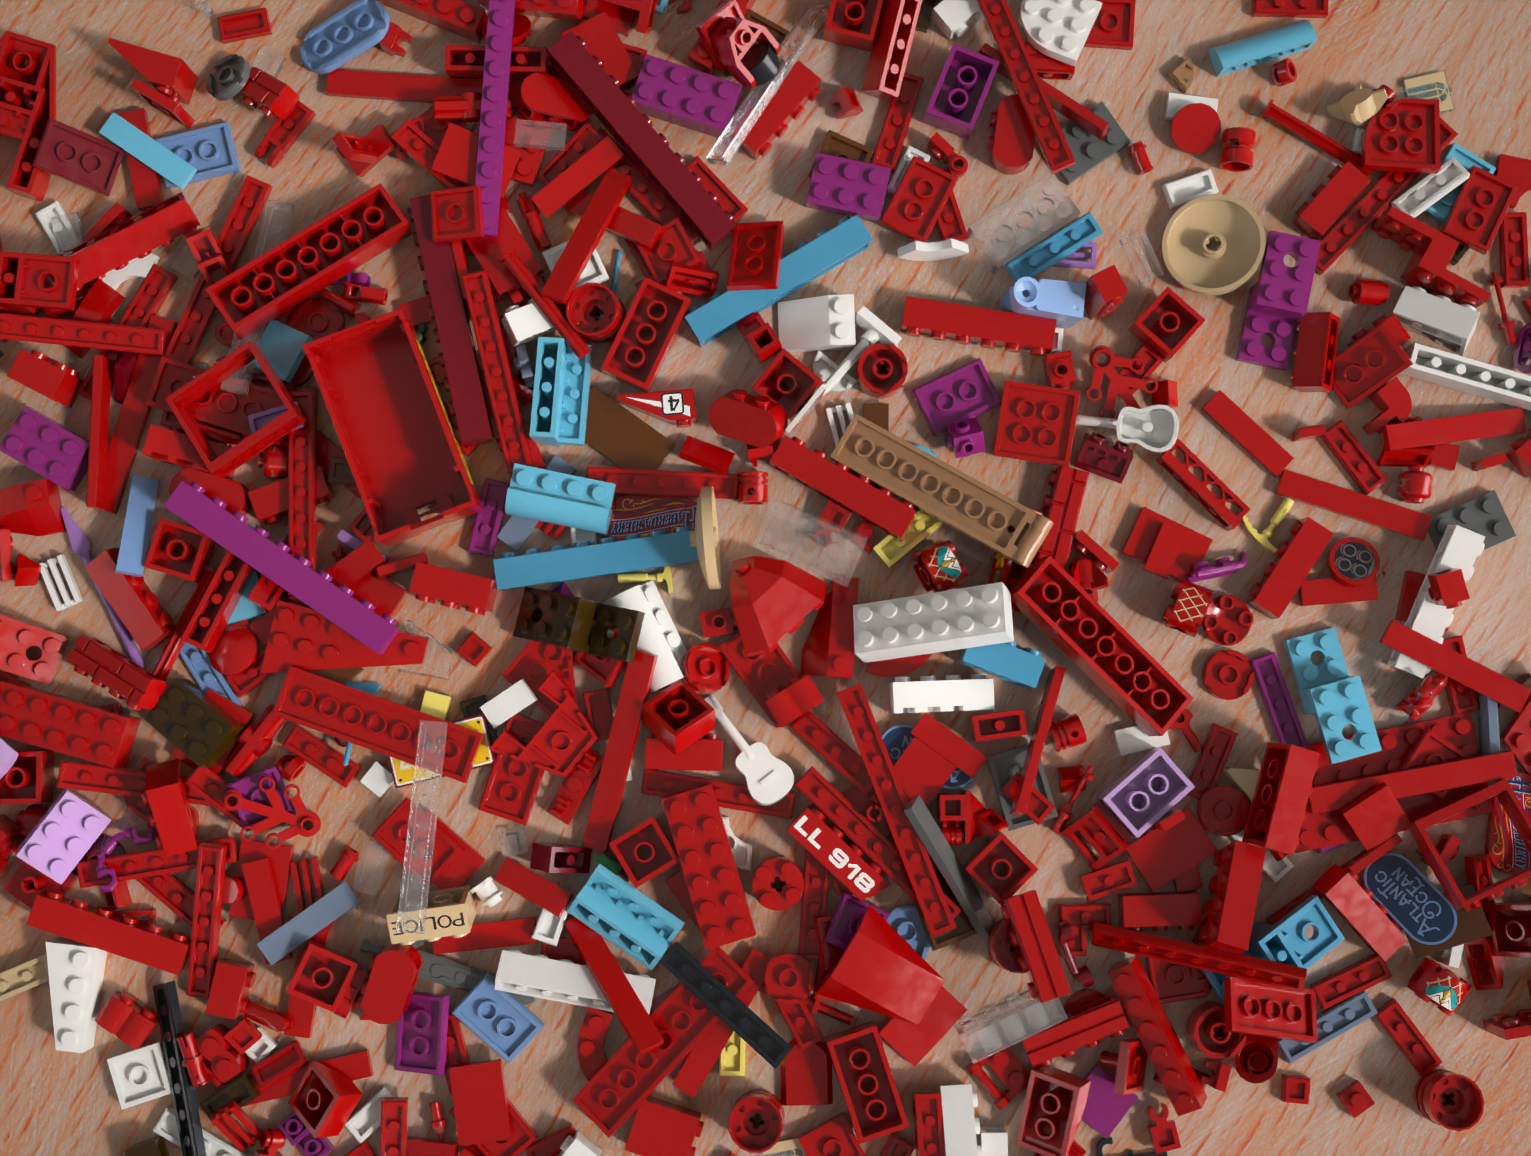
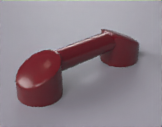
(1064, 935)

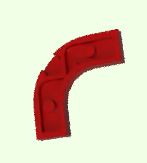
(591, 1041)

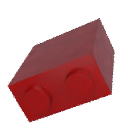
(664, 1129)

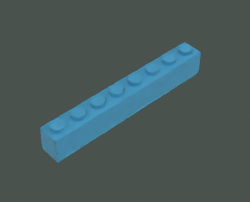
(796, 270)
(594, 560)

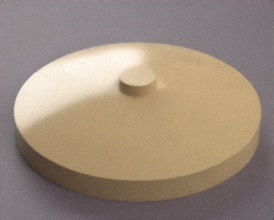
(1213, 244)
(706, 537)

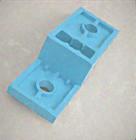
(1332, 695)

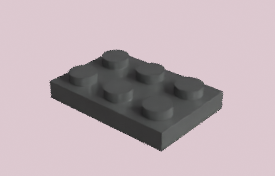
(1090, 150)
(1480, 515)
(1002, 768)

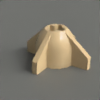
(1358, 106)

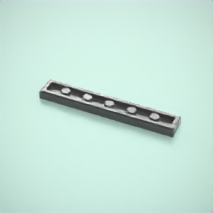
(949, 866)

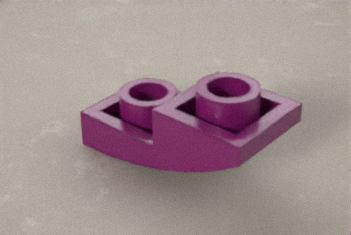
(299, 1135)

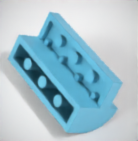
(560, 394)
(560, 499)
(625, 917)

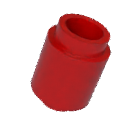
(1368, 292)

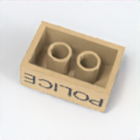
(448, 914)

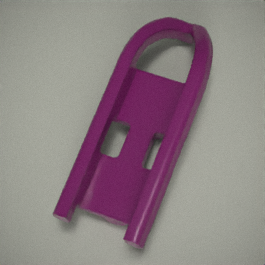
(1222, 567)

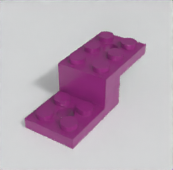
(1278, 300)

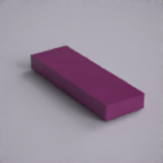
(489, 521)

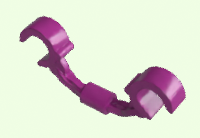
(108, 847)

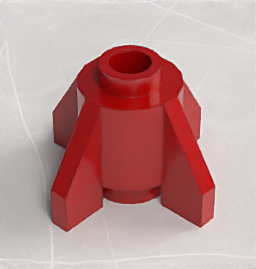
(1088, 576)

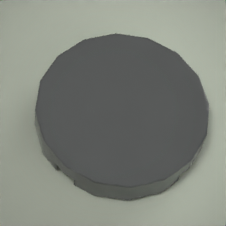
(229, 77)

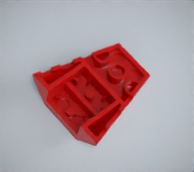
(882, 973)

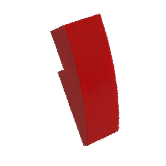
(208, 255)
(96, 307)

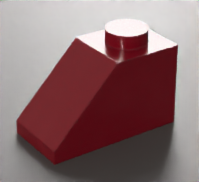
(560, 858)

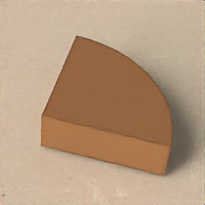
(1183, 75)

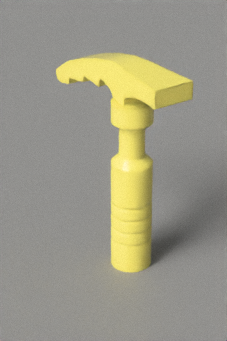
(1275, 521)
(644, 578)

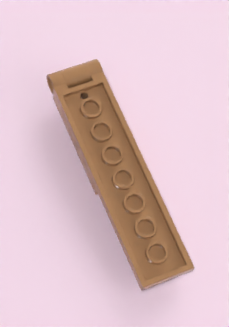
(942, 491)

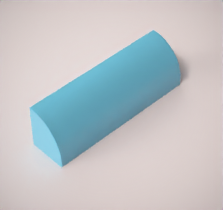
(1262, 47)

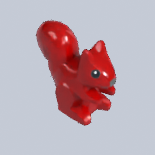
(1422, 696)

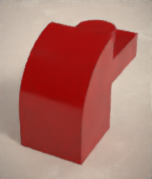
(759, 337)
(1393, 403)

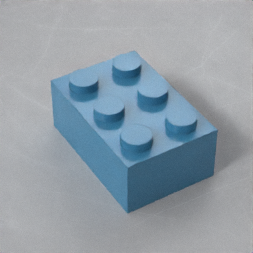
(1005, 662)

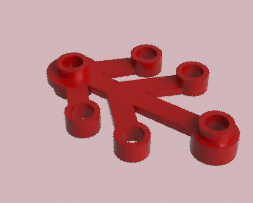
(1117, 382)
(274, 814)

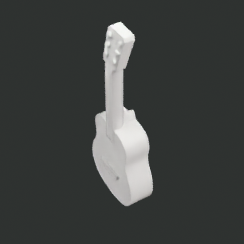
(1150, 427)
(765, 776)

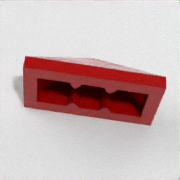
(973, 808)
(1485, 968)

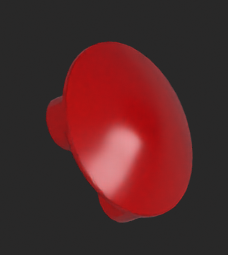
(1227, 620)
(234, 651)

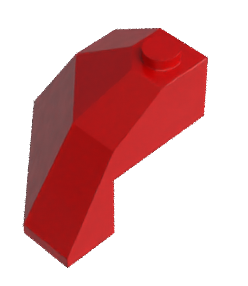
(771, 600)

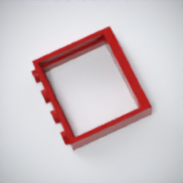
(256, 442)
(1517, 816)

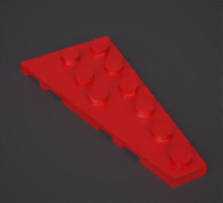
(312, 642)

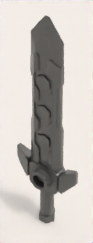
(444, 970)

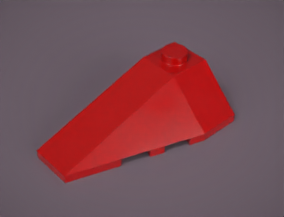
(32, 508)
(831, 639)

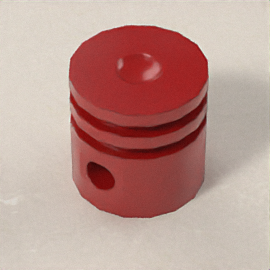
(751, 482)
(1067, 732)

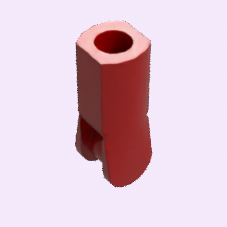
(367, 294)
(268, 1016)

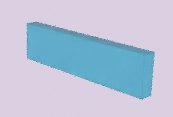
(148, 151)

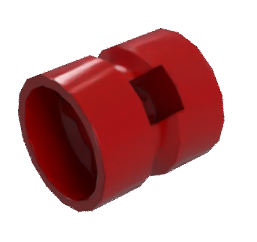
(1237, 149)

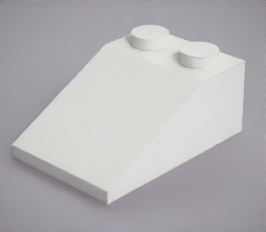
(817, 324)

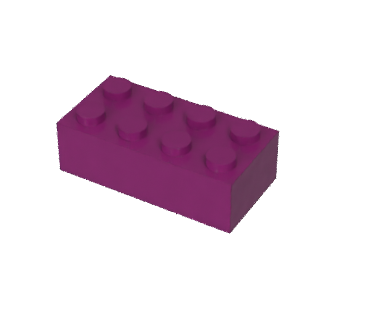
(685, 96)

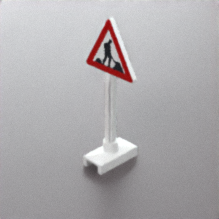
(875, 332)

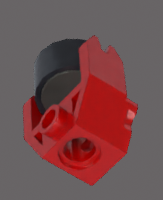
(747, 65)

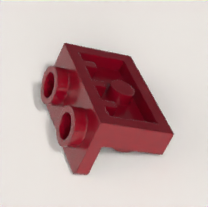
(1104, 457)

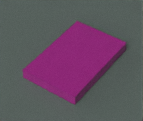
(956, 396)
(423, 1034)

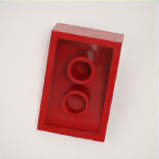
(164, 72)
(1052, 1111)

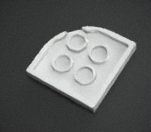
(1058, 26)

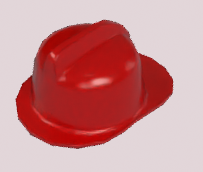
(1257, 1059)

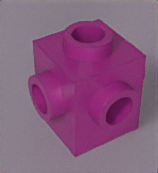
(965, 437)

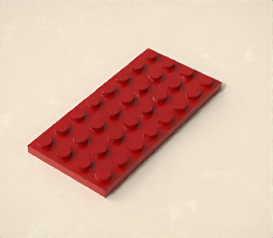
(1332, 829)

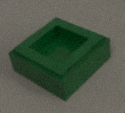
(609, 863)

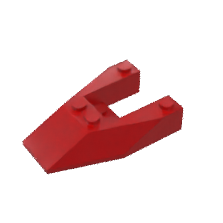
(26, 106)

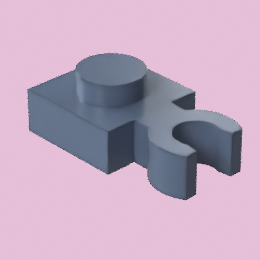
(524, 364)

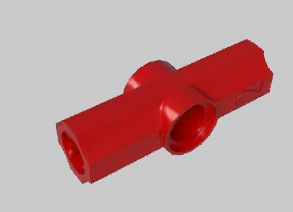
(463, 107)
(254, 743)

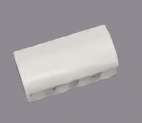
(657, 633)

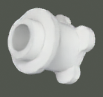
(487, 892)

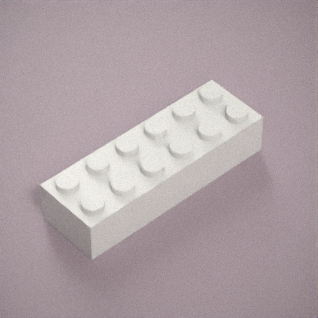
(933, 622)

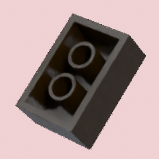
(194, 723)

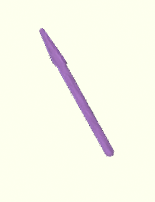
(82, 547)

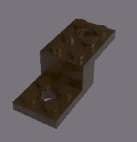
(579, 624)

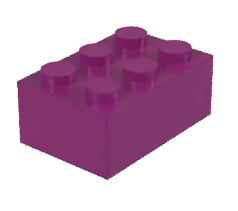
(961, 91)
(848, 187)
(47, 448)

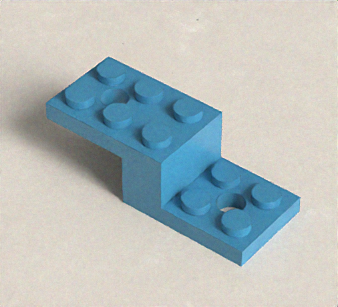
(1286, 939)

